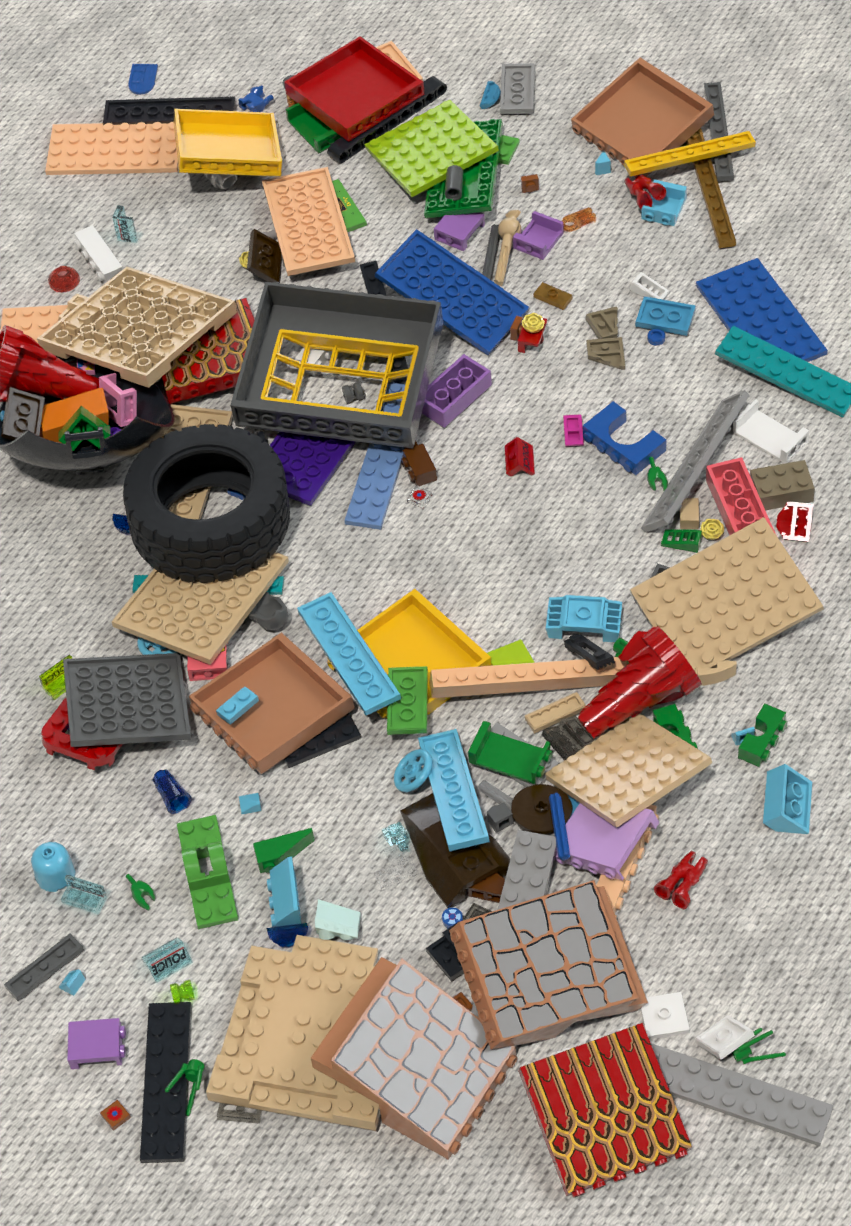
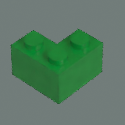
(83, 422)

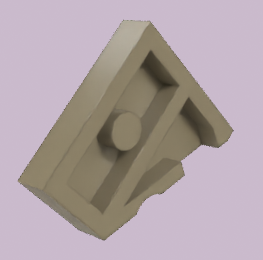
(604, 322)
(607, 351)

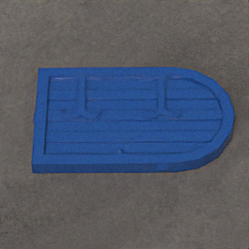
(142, 78)

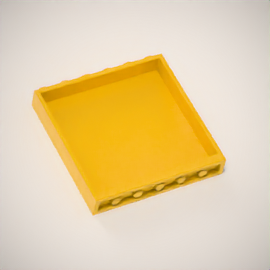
(227, 142)
(416, 636)

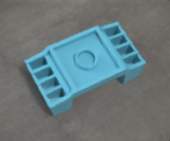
(583, 615)

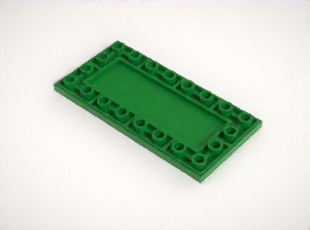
(477, 182)

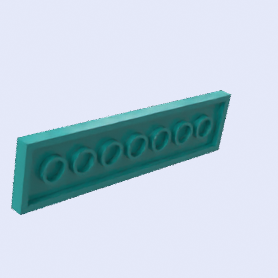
(786, 371)

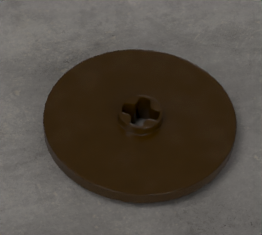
(527, 806)

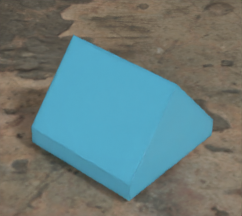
(602, 165)
(72, 982)

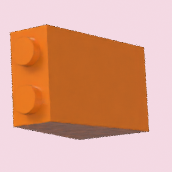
(58, 413)

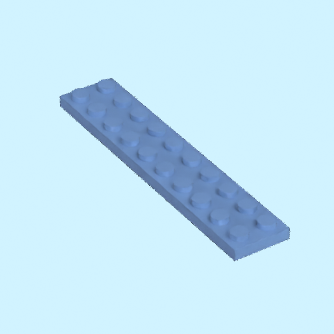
(376, 477)

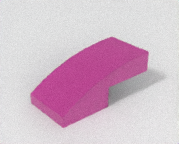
(573, 430)

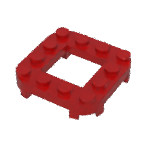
(56, 740)

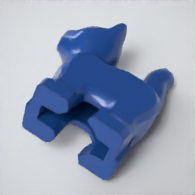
(254, 100)

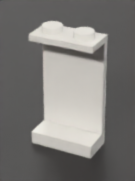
(769, 434)

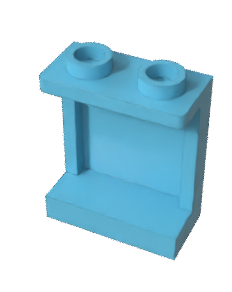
(668, 209)

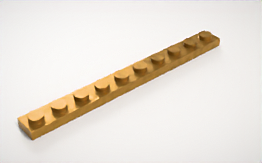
(713, 197)

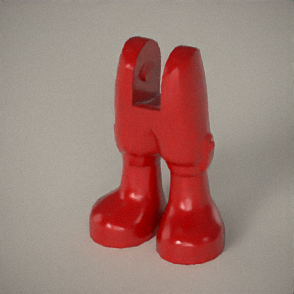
(642, 182)
(685, 871)

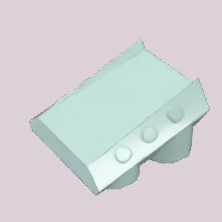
(337, 921)

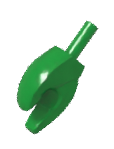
(656, 474)
(139, 890)

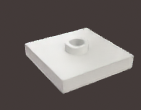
(665, 1016)
(724, 1037)

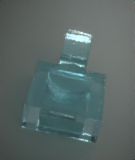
(396, 835)

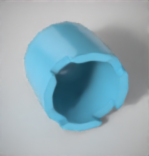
(51, 865)

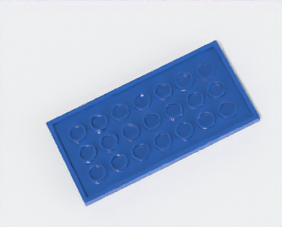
(469, 301)
(756, 304)

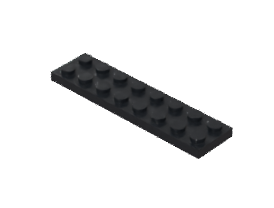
(160, 110)
(165, 1112)

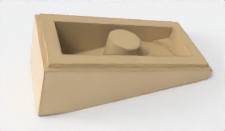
(689, 514)

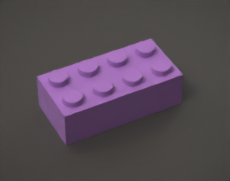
(455, 390)

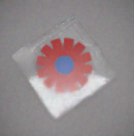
(419, 496)

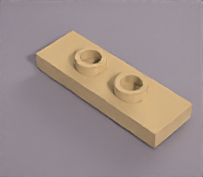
(554, 712)

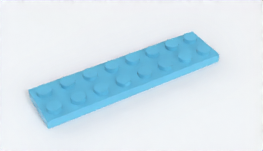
(349, 653)
(454, 791)

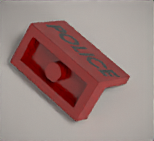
(519, 457)

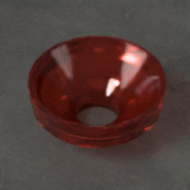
(66, 282)

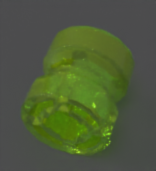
(181, 992)

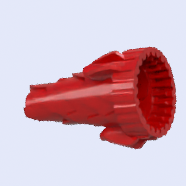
(35, 370)
(652, 677)

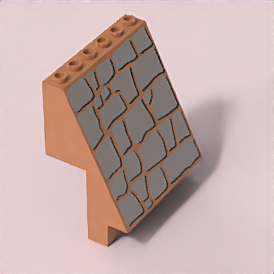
(547, 965)
(414, 1056)

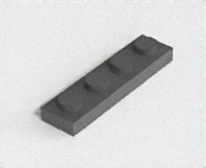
(43, 967)

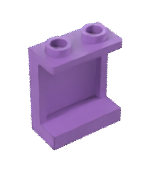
(457, 229)
(539, 235)
(95, 1041)

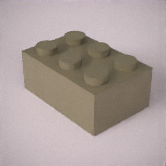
(783, 484)

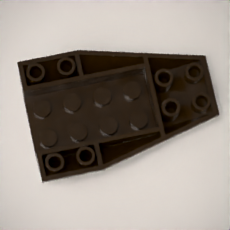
(448, 870)

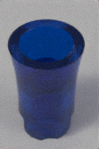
(171, 792)

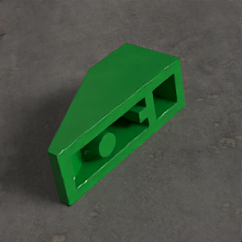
(275, 850)

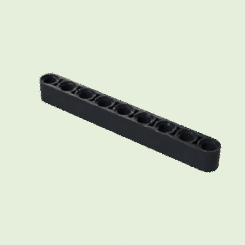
(342, 150)

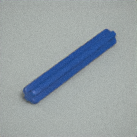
(559, 826)

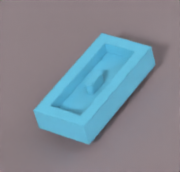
(237, 705)

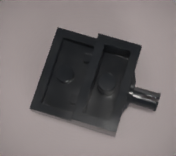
(445, 955)

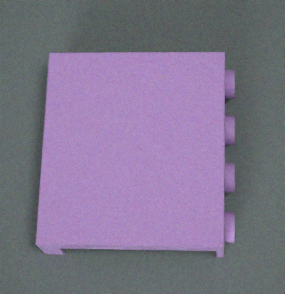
(600, 845)

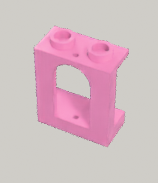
(125, 399)

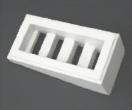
(639, 289)

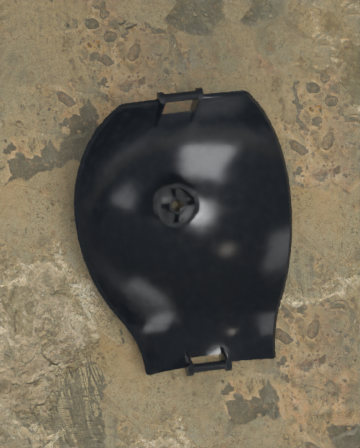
(151, 423)

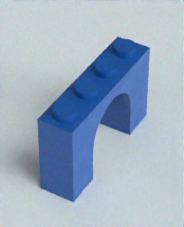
(632, 456)

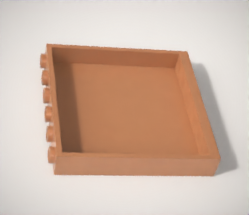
(642, 114)
(292, 706)

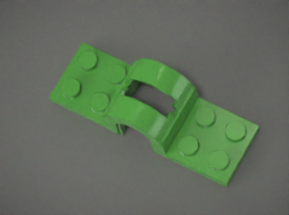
(210, 893)

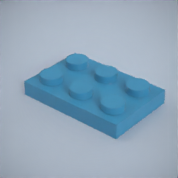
(665, 315)

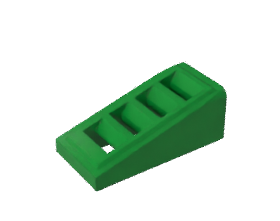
(691, 546)

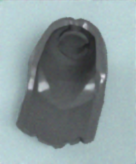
(269, 612)

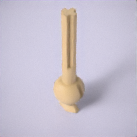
(506, 229)

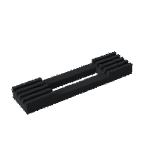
(598, 659)

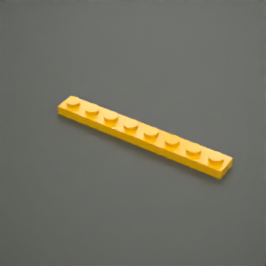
(689, 153)

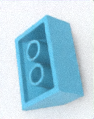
(787, 801)
(284, 894)

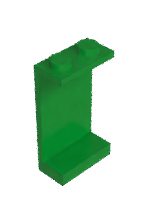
(311, 128)
(508, 755)

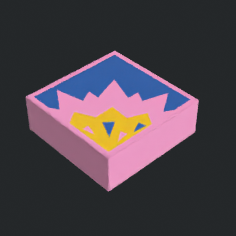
(86, 366)

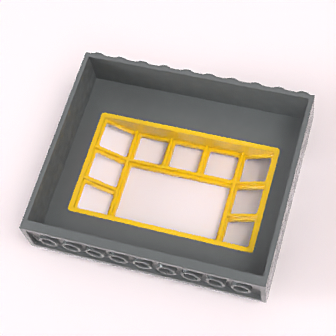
(342, 324)

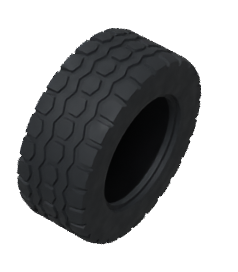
(214, 545)

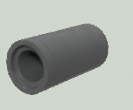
(454, 182)

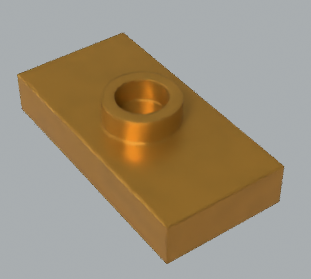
(552, 296)

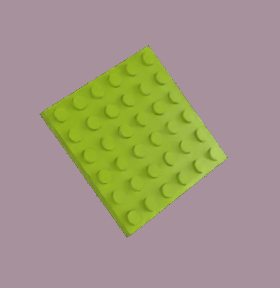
(429, 144)

